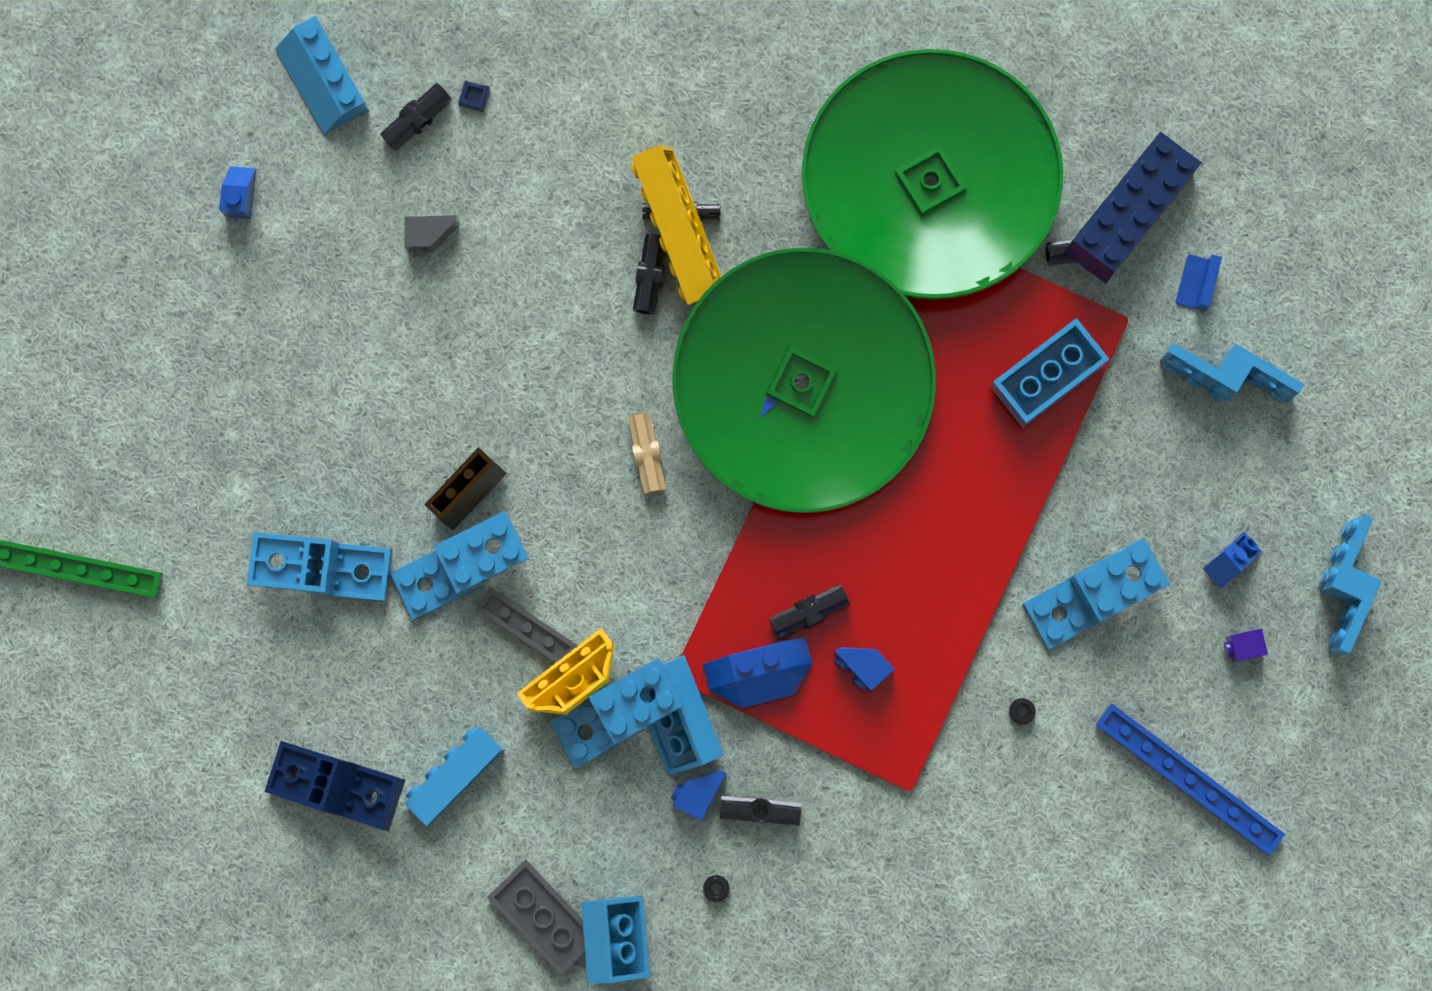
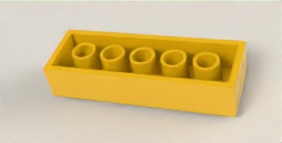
(677, 221)

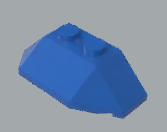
(760, 673)

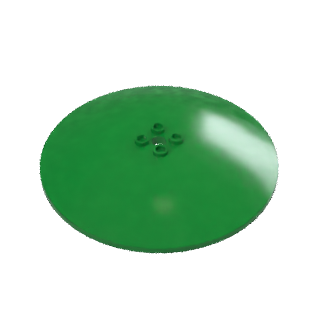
(946, 120)
(864, 369)

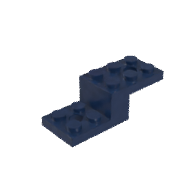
(335, 786)

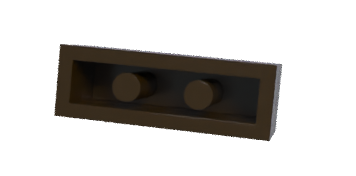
(465, 488)

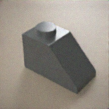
(427, 232)

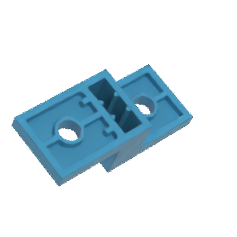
(1230, 373)
(459, 565)
(319, 566)
(1349, 585)
(1096, 593)
(617, 712)

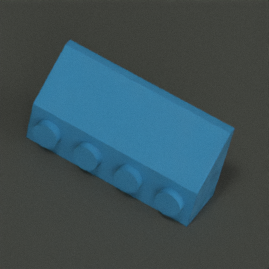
(320, 76)
(686, 735)

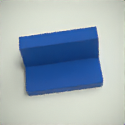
(1198, 282)

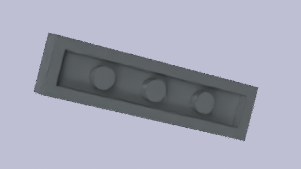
(525, 626)

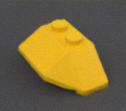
(571, 678)

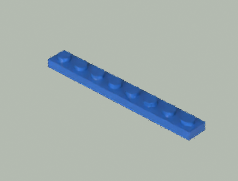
(1190, 779)

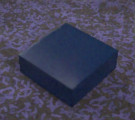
(474, 96)

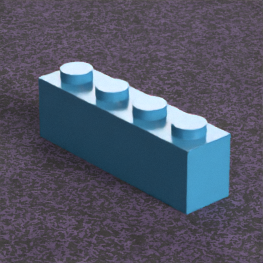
(453, 776)

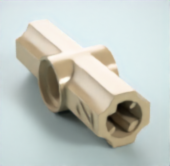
(647, 454)

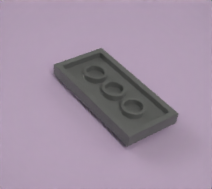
(541, 916)

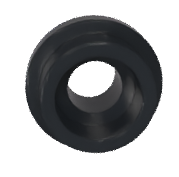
(1030, 711)
(708, 892)

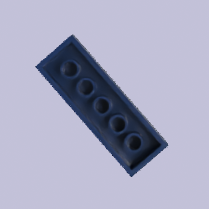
(1132, 207)

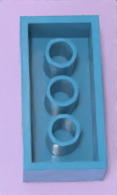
(1049, 373)

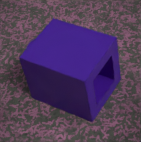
(1245, 645)

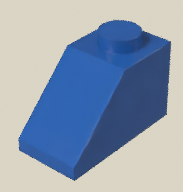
(238, 192)
(697, 794)

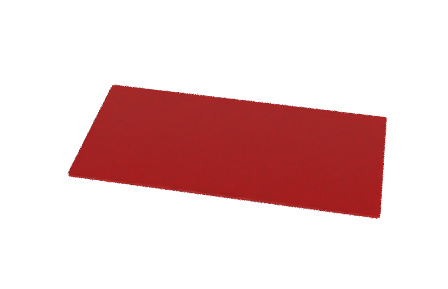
(922, 551)

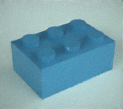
(615, 939)

